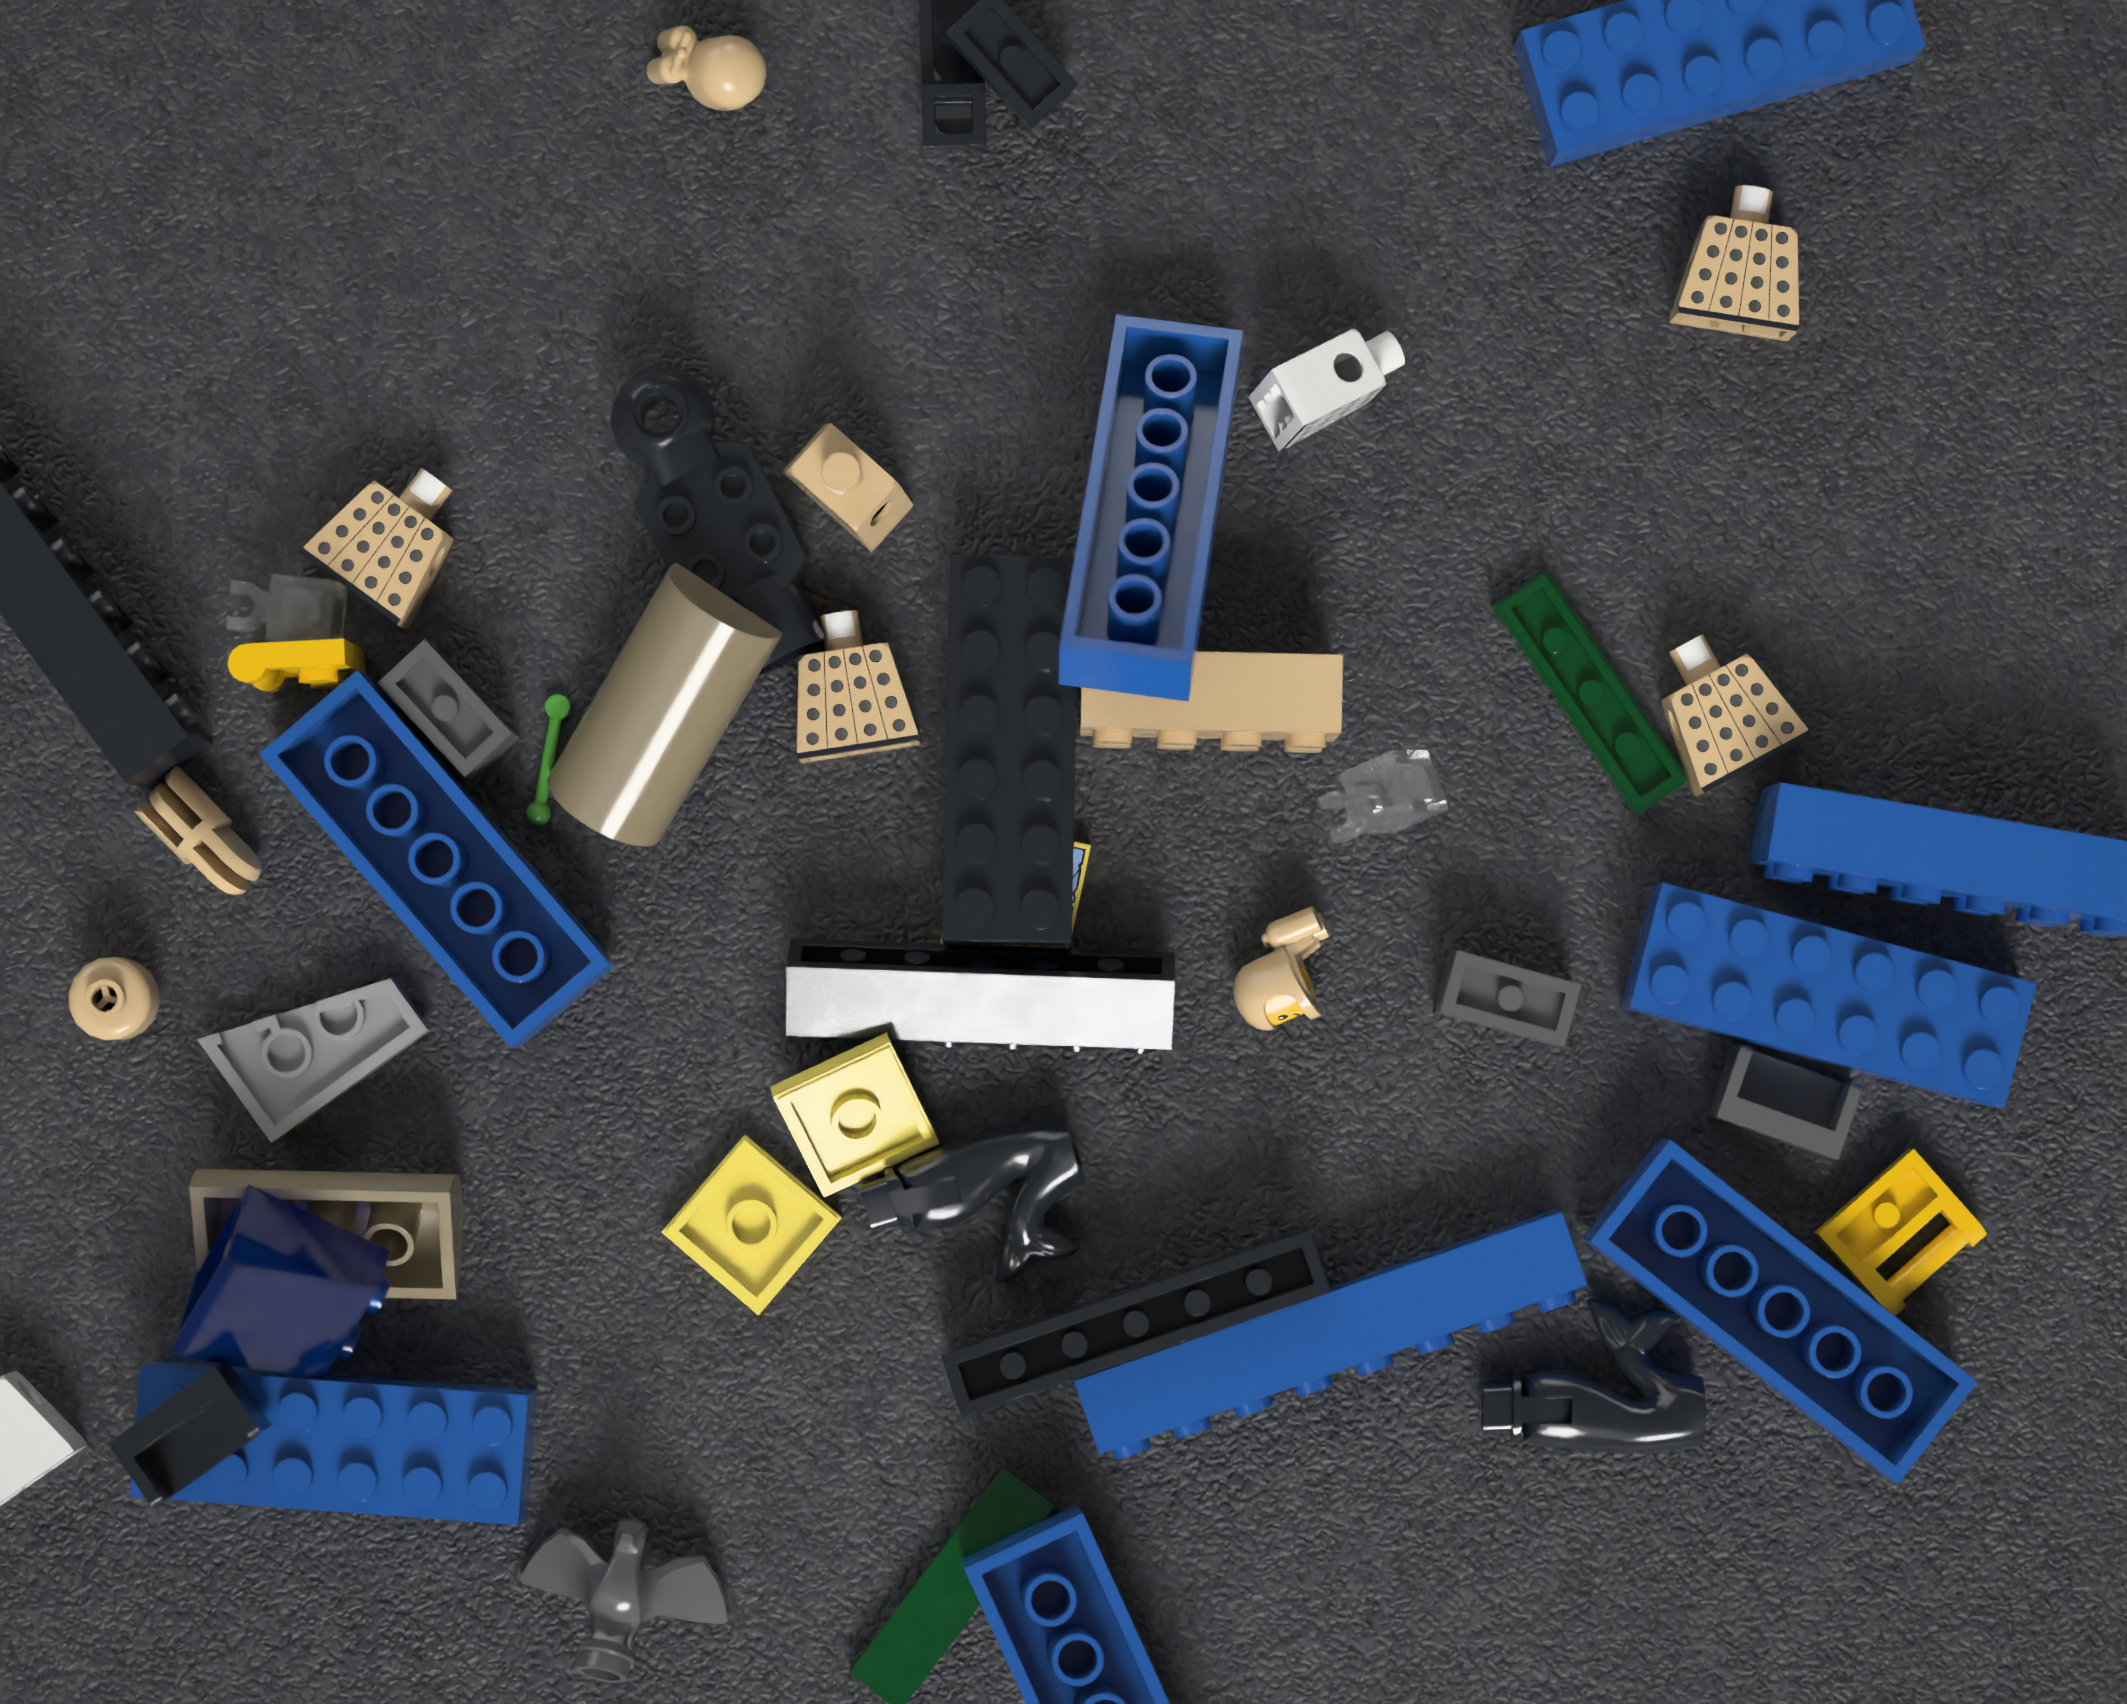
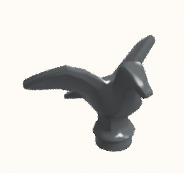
(623, 1593)

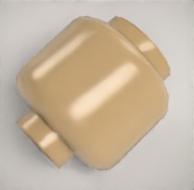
(135, 1000)

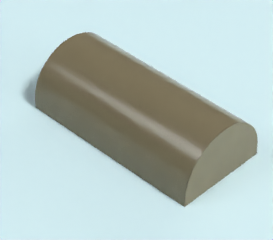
(661, 710)
(404, 1212)

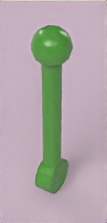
(558, 709)

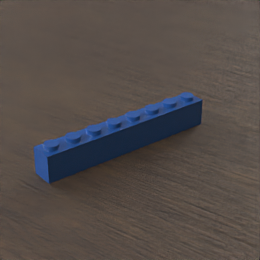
(1349, 1327)

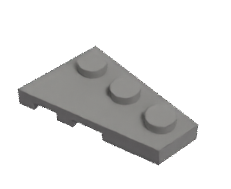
(313, 1054)

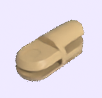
(199, 833)

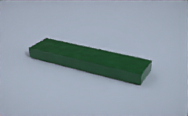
(1589, 693)
(943, 1594)

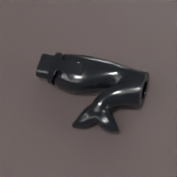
(967, 1174)
(1587, 1415)

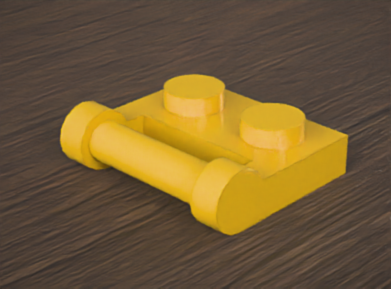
(314, 662)
(1888, 1216)

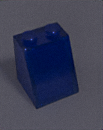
(280, 1291)

